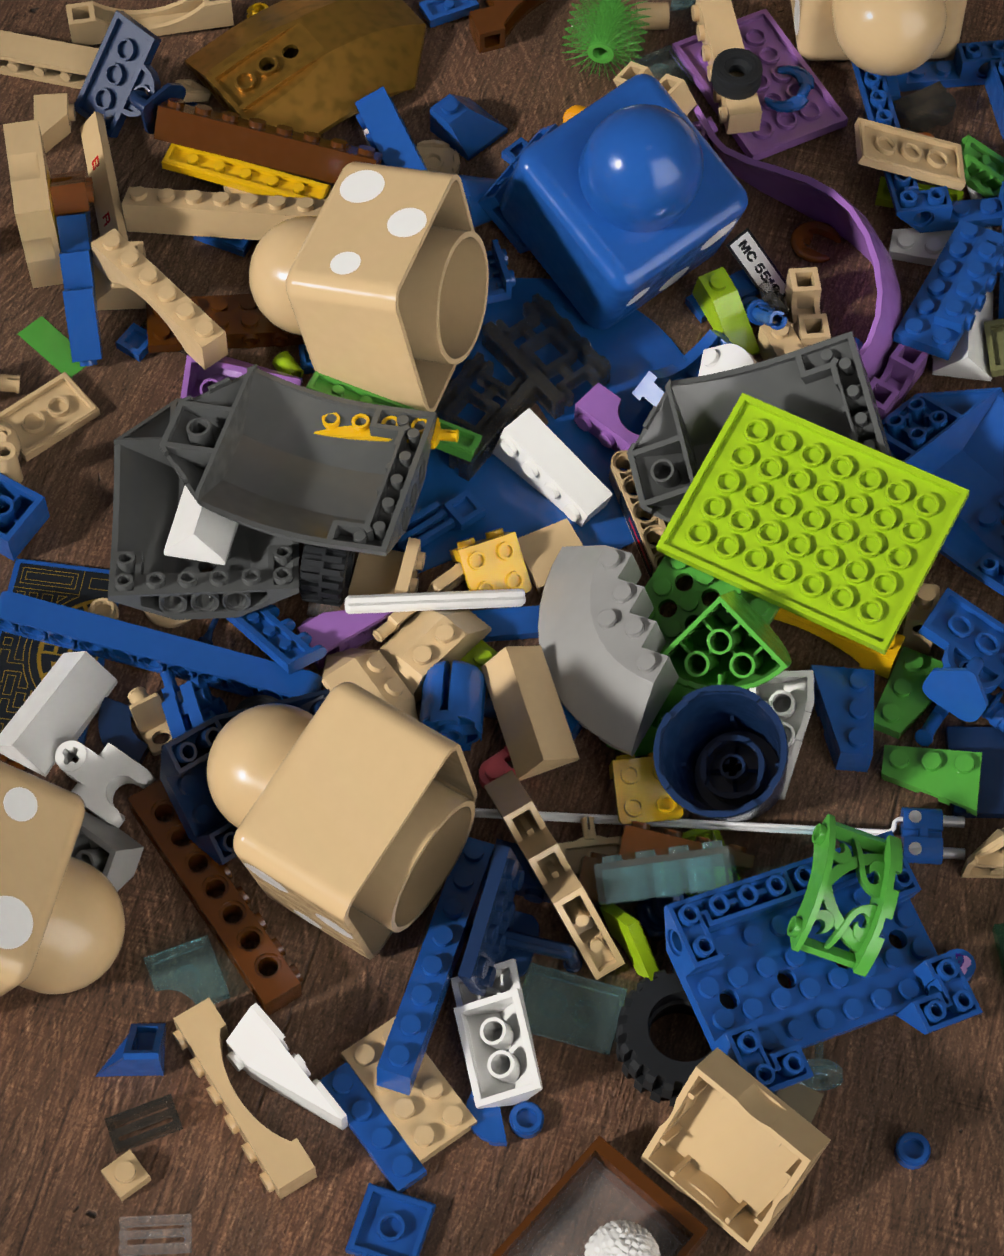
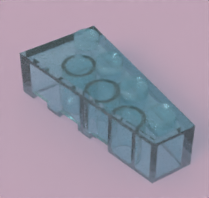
(666, 874)

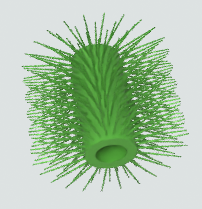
(605, 32)

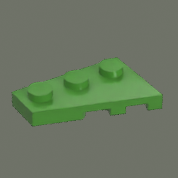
(903, 695)
(942, 773)

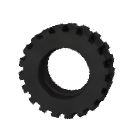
(634, 1047)

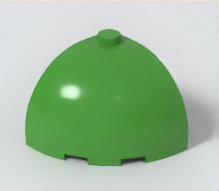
(728, 647)

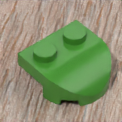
(982, 167)

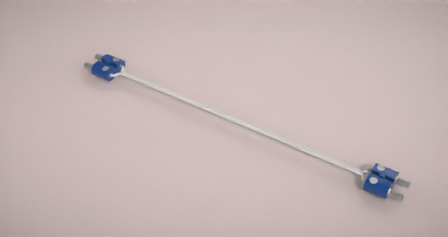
(919, 829)

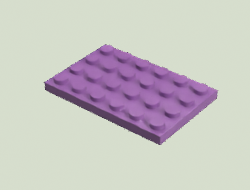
(777, 129)

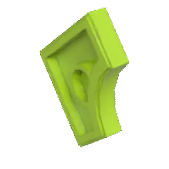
(632, 939)

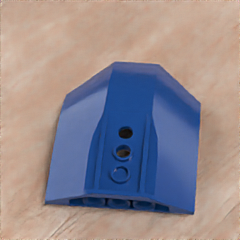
(962, 442)

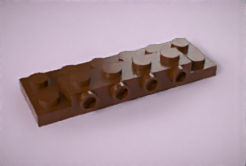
(235, 314)

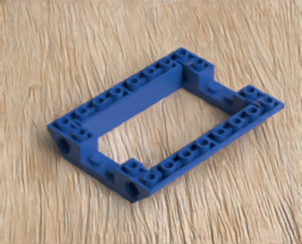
(972, 65)

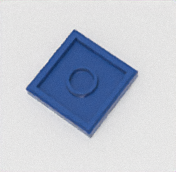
(390, 1224)

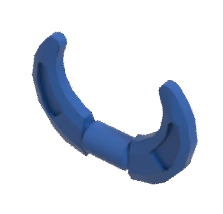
(795, 103)

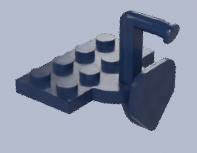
(122, 74)
(506, 934)

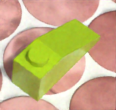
(724, 308)

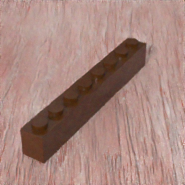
(257, 142)

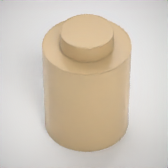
(659, 15)

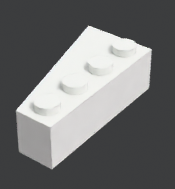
(551, 468)

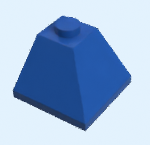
(464, 125)

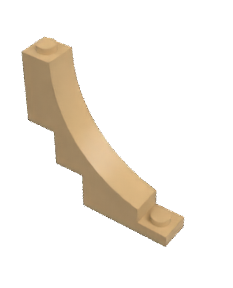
(555, 874)

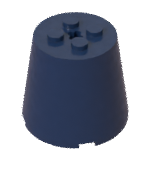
(705, 741)

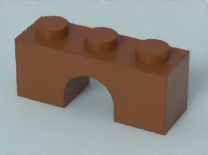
(71, 192)

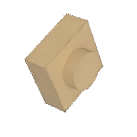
(126, 1175)

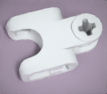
(101, 776)

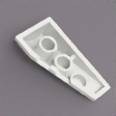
(262, 1053)

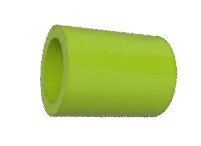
(286, 364)

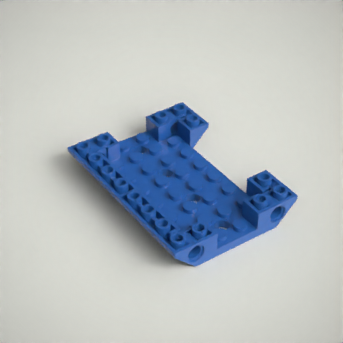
(739, 943)

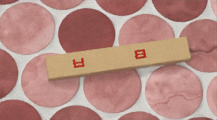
(101, 169)

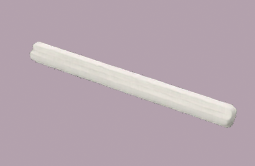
(434, 601)

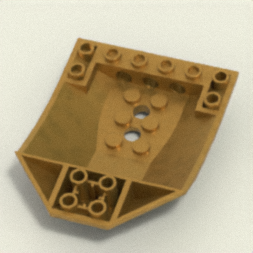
(341, 58)

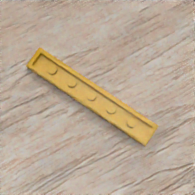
(241, 174)

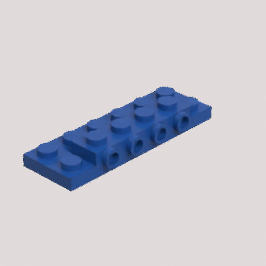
(953, 291)

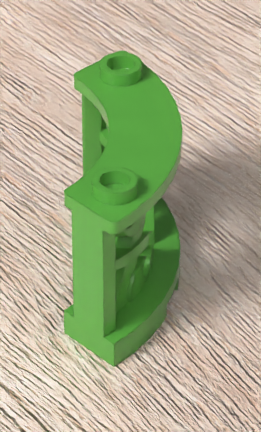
(883, 862)

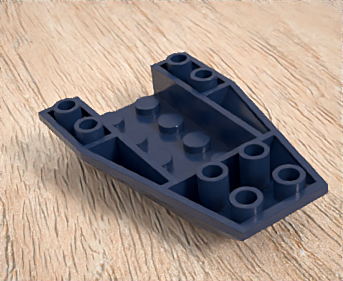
(185, 779)

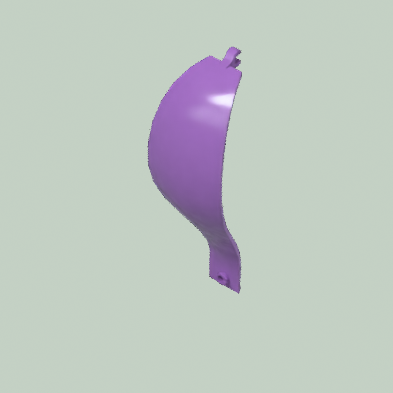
(830, 207)

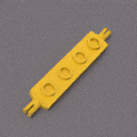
(363, 431)

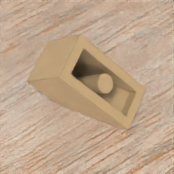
(54, 117)

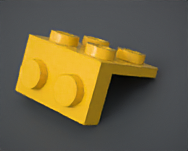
(492, 562)
(640, 793)

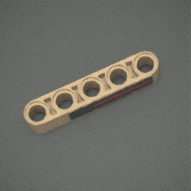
(642, 531)

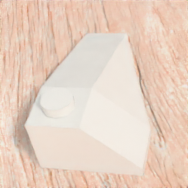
(792, 700)

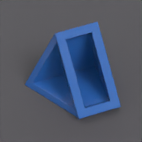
(139, 1053)

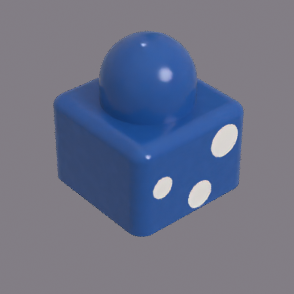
(622, 201)

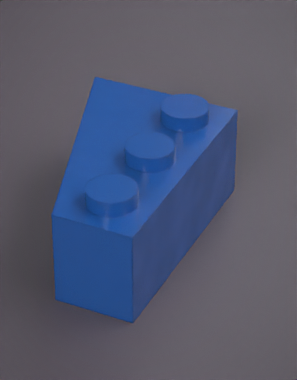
(847, 714)

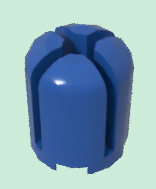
(454, 701)

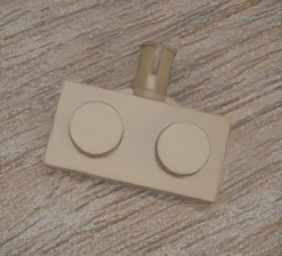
(588, 843)

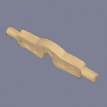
(445, 582)

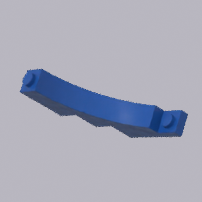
(79, 287)

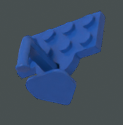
(970, 661)

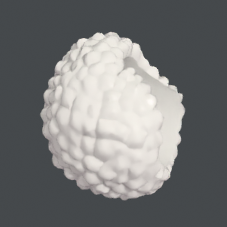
(622, 1239)

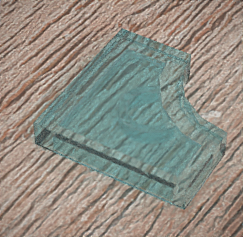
(190, 970)

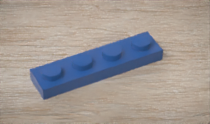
(374, 1129)

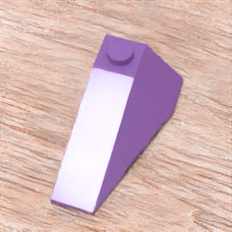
(197, 379)

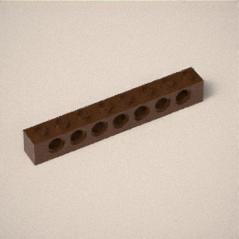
(270, 991)

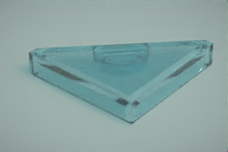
(665, 61)

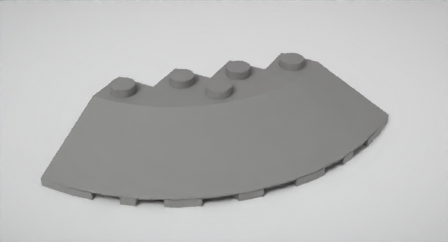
(604, 644)

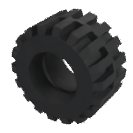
(325, 575)

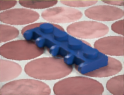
(278, 640)

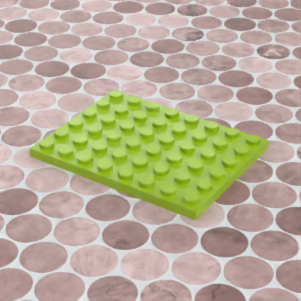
(813, 522)

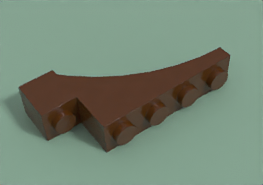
(495, 22)
(640, 838)

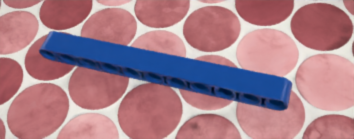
(150, 648)

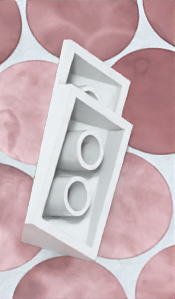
(971, 354)
(199, 533)
(56, 711)
(497, 1040)

